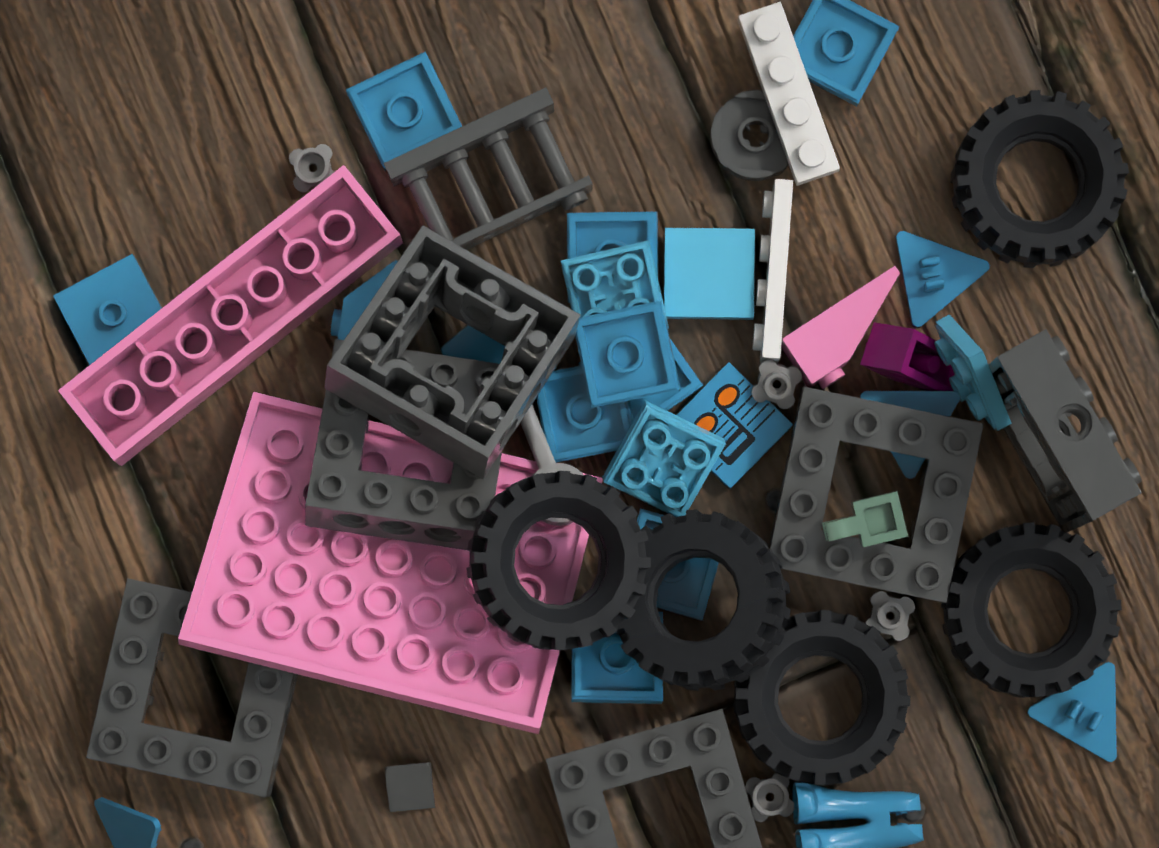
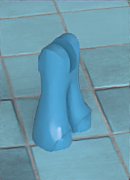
(821, 804)

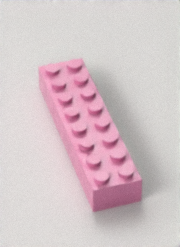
(231, 316)

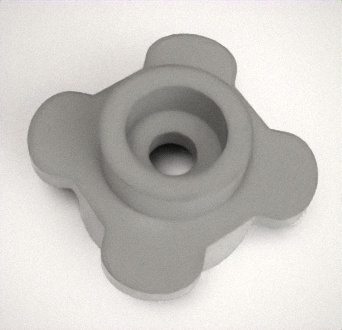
(303, 159)
(768, 374)
(900, 607)
(761, 807)

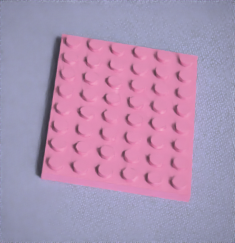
(361, 605)

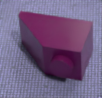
(906, 358)

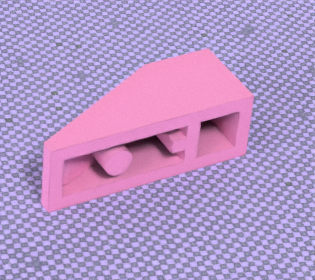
(832, 337)

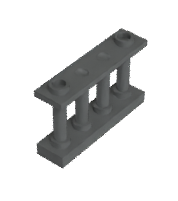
(491, 133)

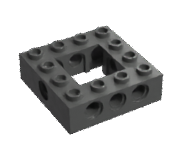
(486, 298)
(818, 427)
(1073, 471)
(392, 505)
(119, 728)
(694, 742)

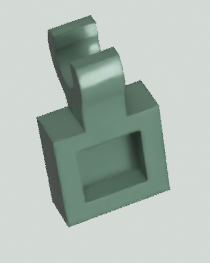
(873, 519)

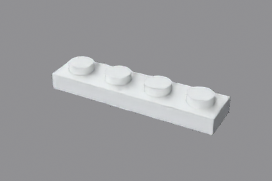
(788, 93)
(774, 251)

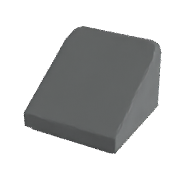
(410, 787)

